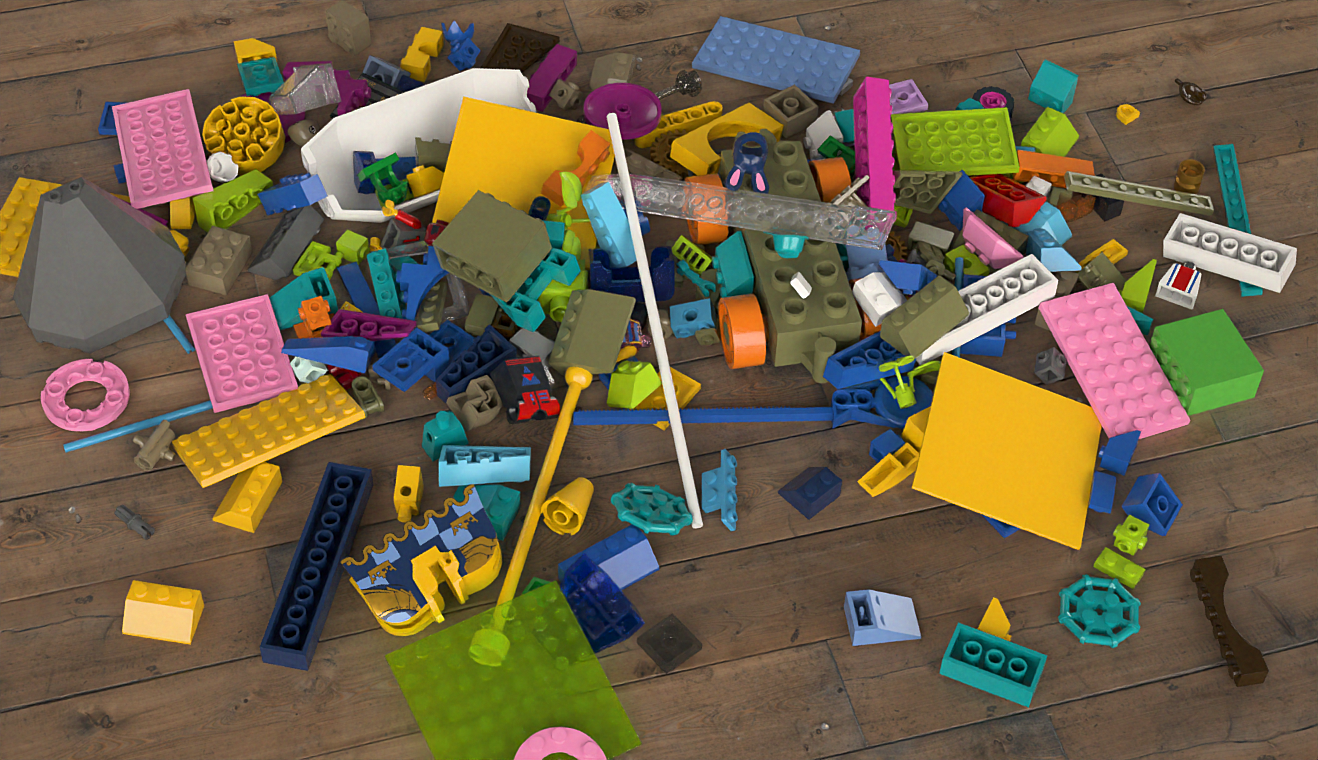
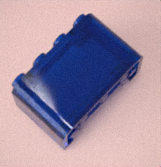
(627, 280)

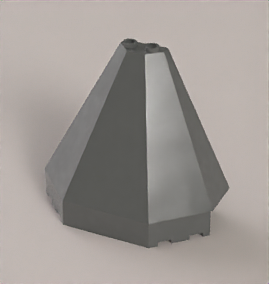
(95, 269)

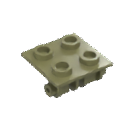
(1101, 272)

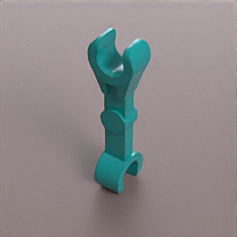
(703, 284)

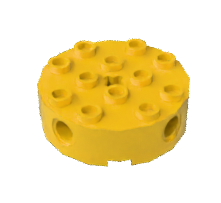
(247, 132)

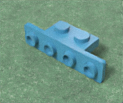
(720, 490)

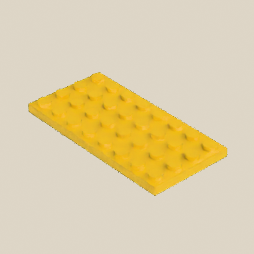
(267, 430)

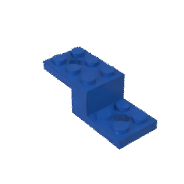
(423, 355)

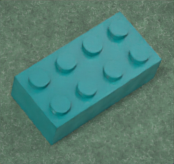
(993, 664)

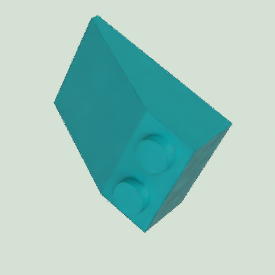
(499, 504)

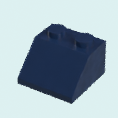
(812, 490)

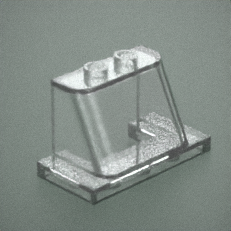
(306, 89)

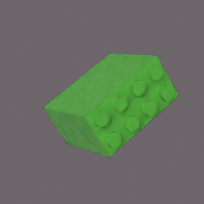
(1206, 361)

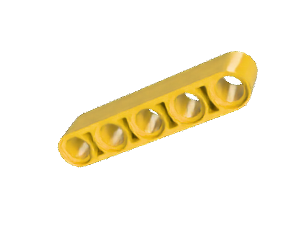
(684, 119)

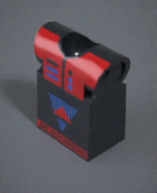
(525, 390)

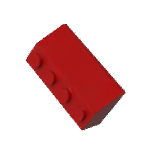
(1008, 199)

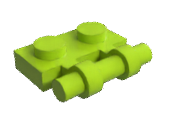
(315, 257)

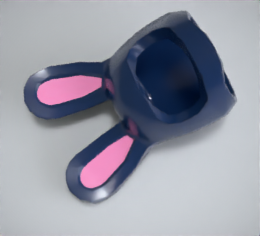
(750, 162)

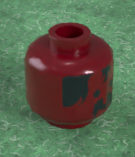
(433, 231)

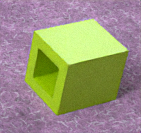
(353, 246)

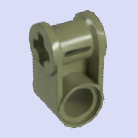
(366, 396)

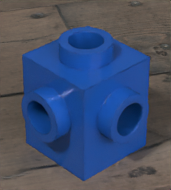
(463, 54)

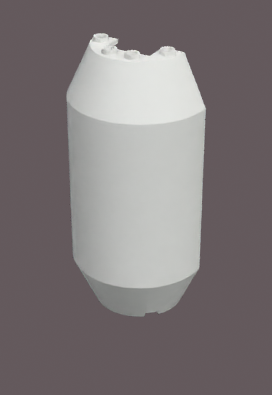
(392, 127)

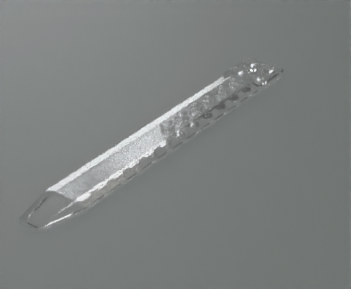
(755, 210)

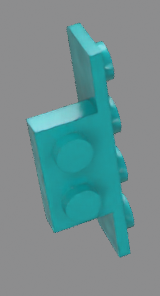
(386, 289)

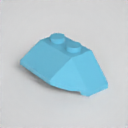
(1051, 220)

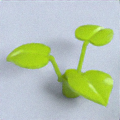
(571, 194)
(904, 393)

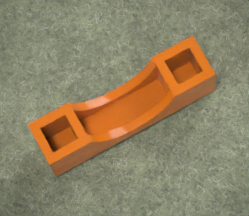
(591, 152)

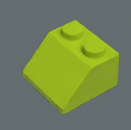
(632, 384)

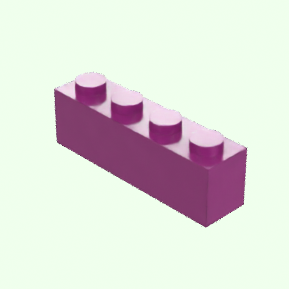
(556, 66)

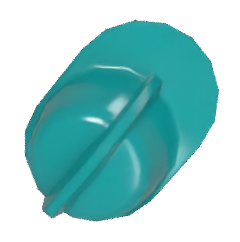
(788, 245)

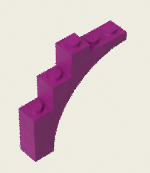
(352, 92)

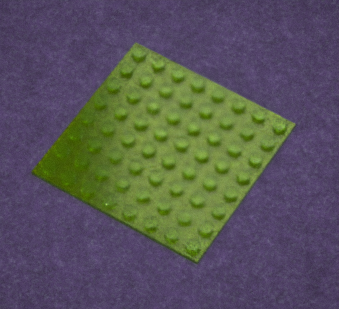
(508, 676)

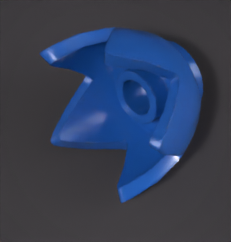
(455, 34)

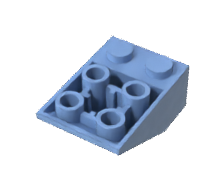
(880, 617)

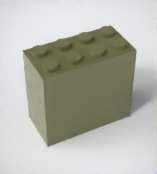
(492, 245)

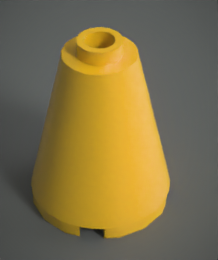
(568, 507)

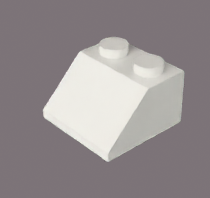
(819, 132)
(877, 296)

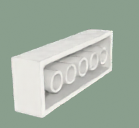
(1230, 252)

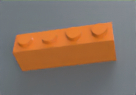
(1049, 167)

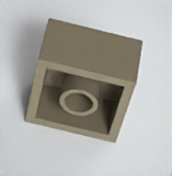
(348, 27)
(791, 109)

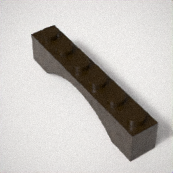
(1243, 660)

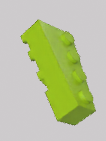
(230, 200)

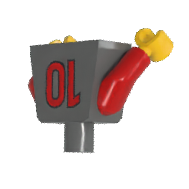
(401, 229)

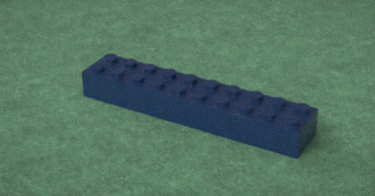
(316, 567)

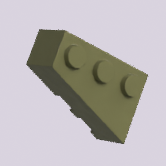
(432, 153)

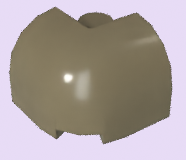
(476, 405)

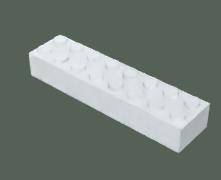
(996, 302)

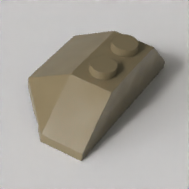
(612, 69)

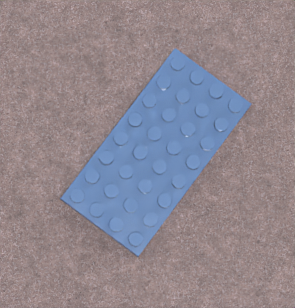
(776, 59)

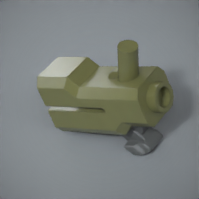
(931, 258)

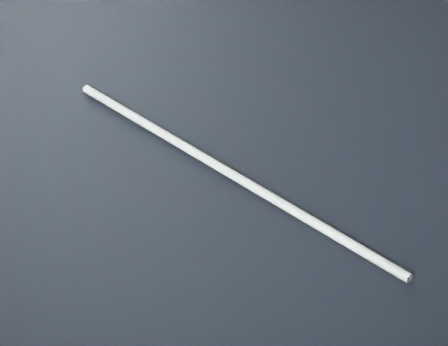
(657, 334)

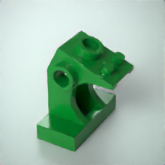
(830, 149)
(381, 171)

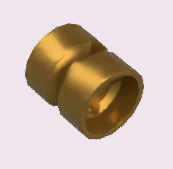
(1189, 176)

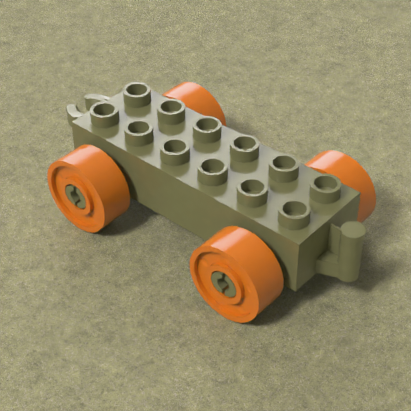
(775, 313)

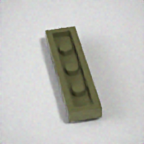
(432, 308)

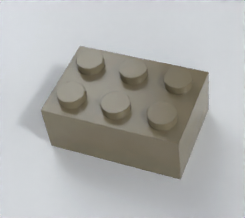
(218, 260)

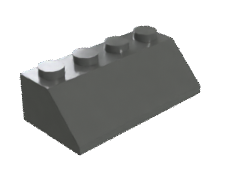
(287, 243)

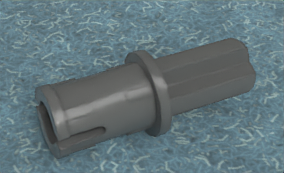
(134, 521)

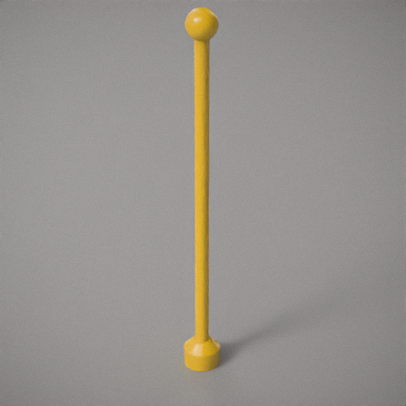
(577, 380)

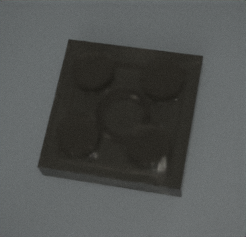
(669, 643)

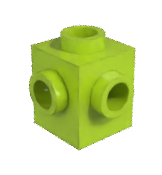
(1131, 535)

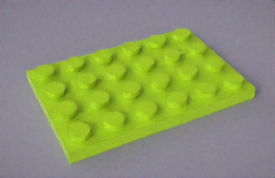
(956, 141)

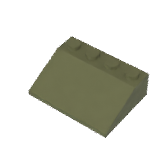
(591, 331)

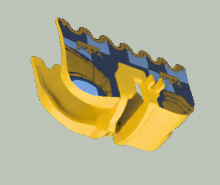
(405, 574)

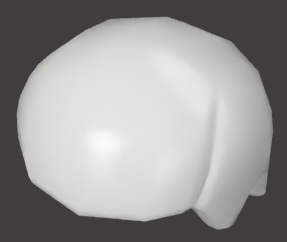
(222, 167)

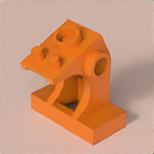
(314, 315)

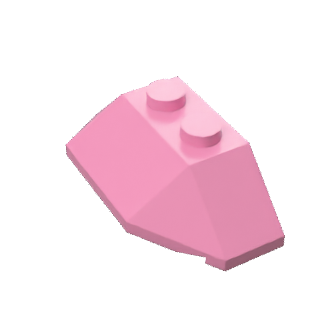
(987, 243)

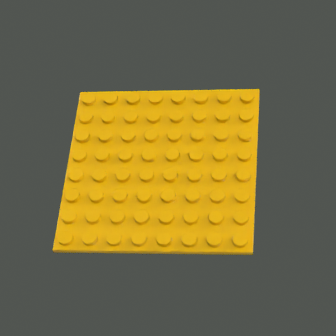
(511, 157)
(1009, 451)

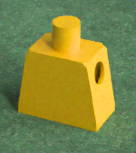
(408, 492)

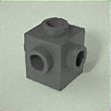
(1050, 365)

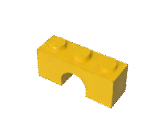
(425, 44)

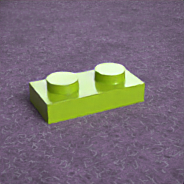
(1119, 568)

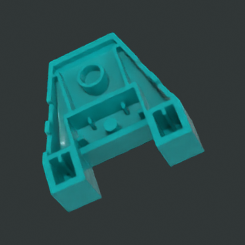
(523, 305)

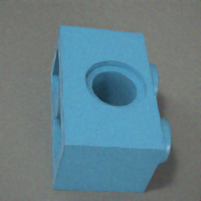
(692, 316)

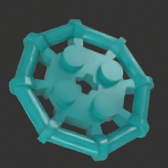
(651, 509)
(1103, 600)

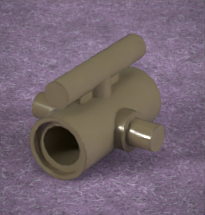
(154, 447)

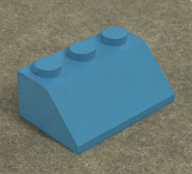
(1050, 251)

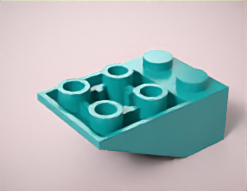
(305, 287)

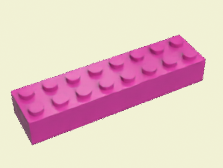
(874, 143)

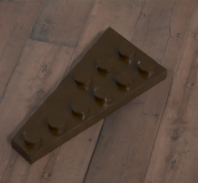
(519, 48)

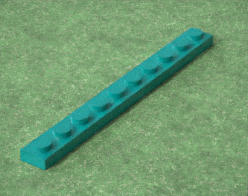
(1233, 200)

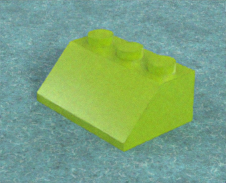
(1051, 134)

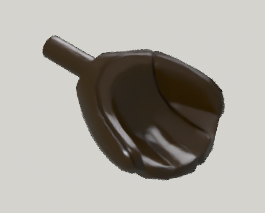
(1191, 93)

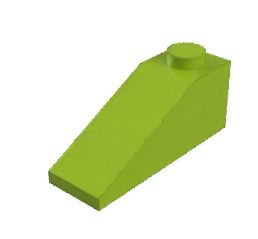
(1138, 286)

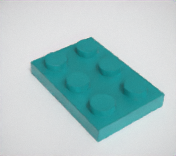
(260, 76)

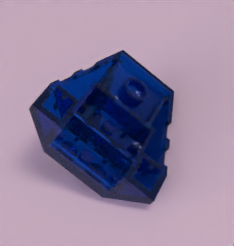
(599, 605)

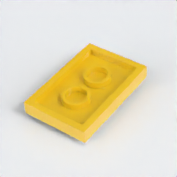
(684, 388)

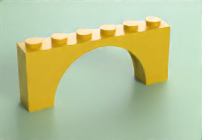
(694, 149)

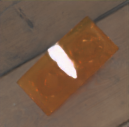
(1073, 211)

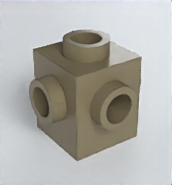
(566, 94)

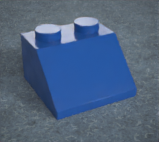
(960, 196)
(1153, 503)

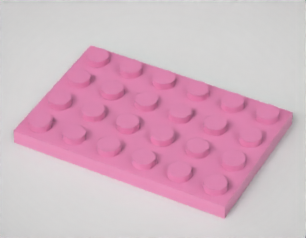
(241, 353)

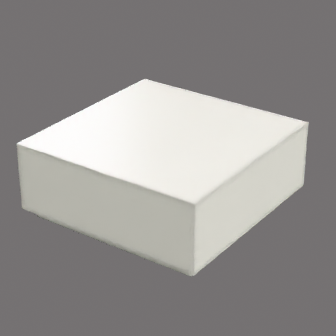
(801, 285)

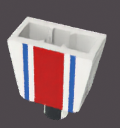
(1180, 285)

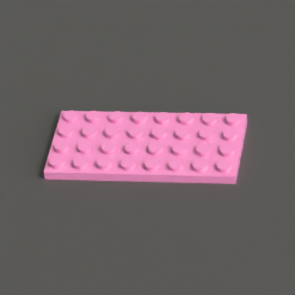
(161, 149)
(1113, 362)

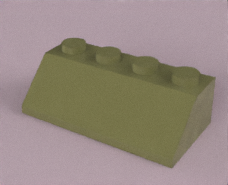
(924, 318)

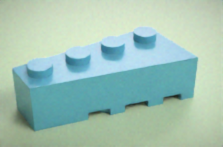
(609, 224)
(483, 465)

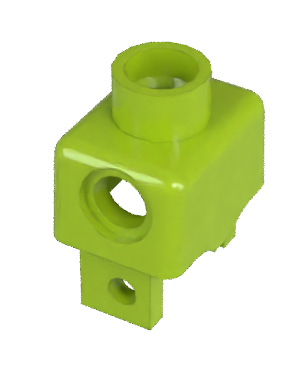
(557, 295)

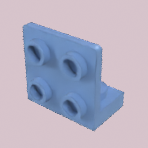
(864, 261)

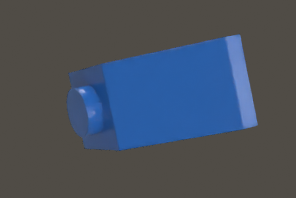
(1119, 452)

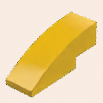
(890, 470)

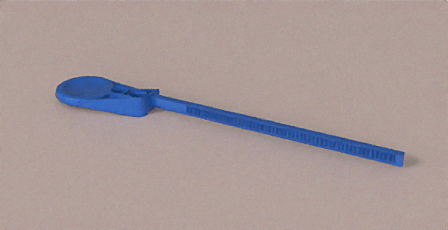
(851, 409)

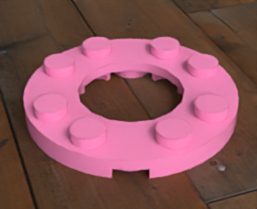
(78, 371)
(560, 740)

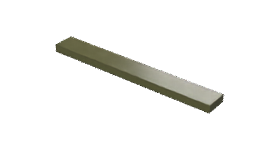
(1138, 193)

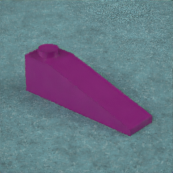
(368, 326)

